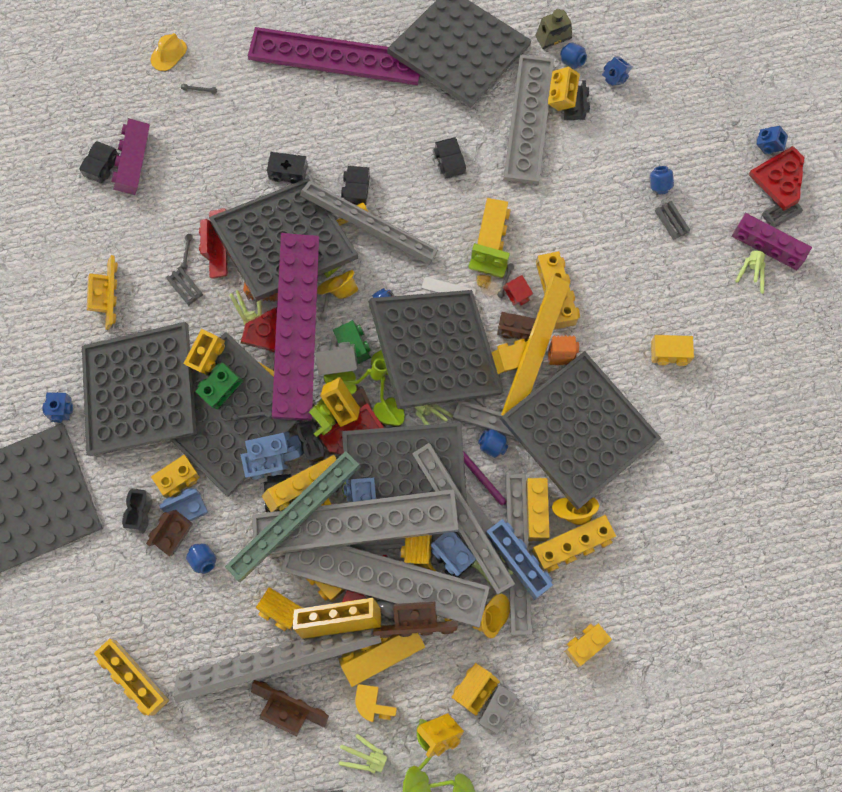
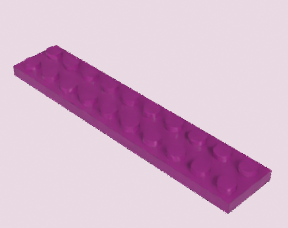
(328, 55)
(295, 327)

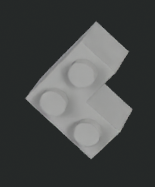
(336, 358)

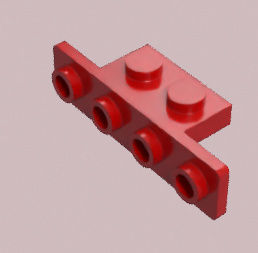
(212, 248)

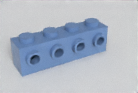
(518, 559)

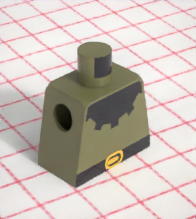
(554, 29)

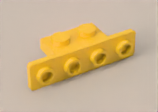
(101, 293)

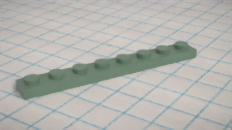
(292, 517)

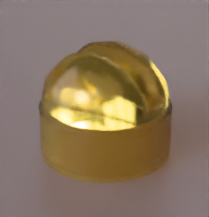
(483, 279)

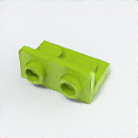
(489, 260)

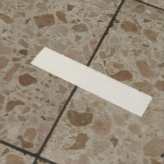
(441, 286)

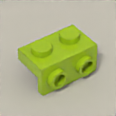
(323, 417)

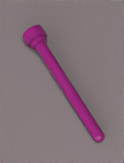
(484, 480)

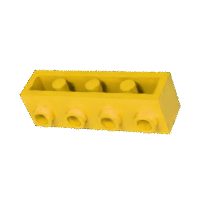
(554, 264)
(287, 491)
(573, 543)
(337, 618)
(368, 661)
(131, 677)

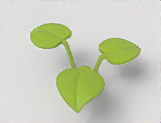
(386, 410)
(418, 781)

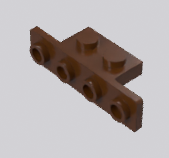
(415, 618)
(286, 711)

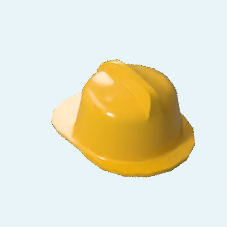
(168, 52)
(339, 286)
(564, 509)
(494, 615)

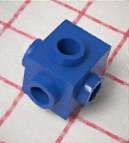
(616, 71)
(772, 139)
(57, 407)

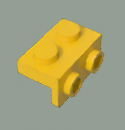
(440, 734)

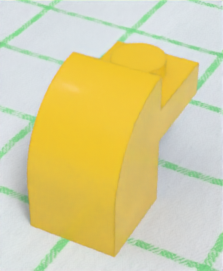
(367, 705)

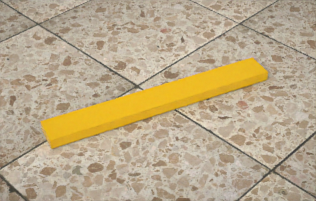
(537, 342)

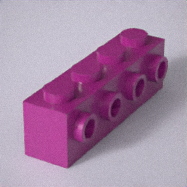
(131, 156)
(771, 241)

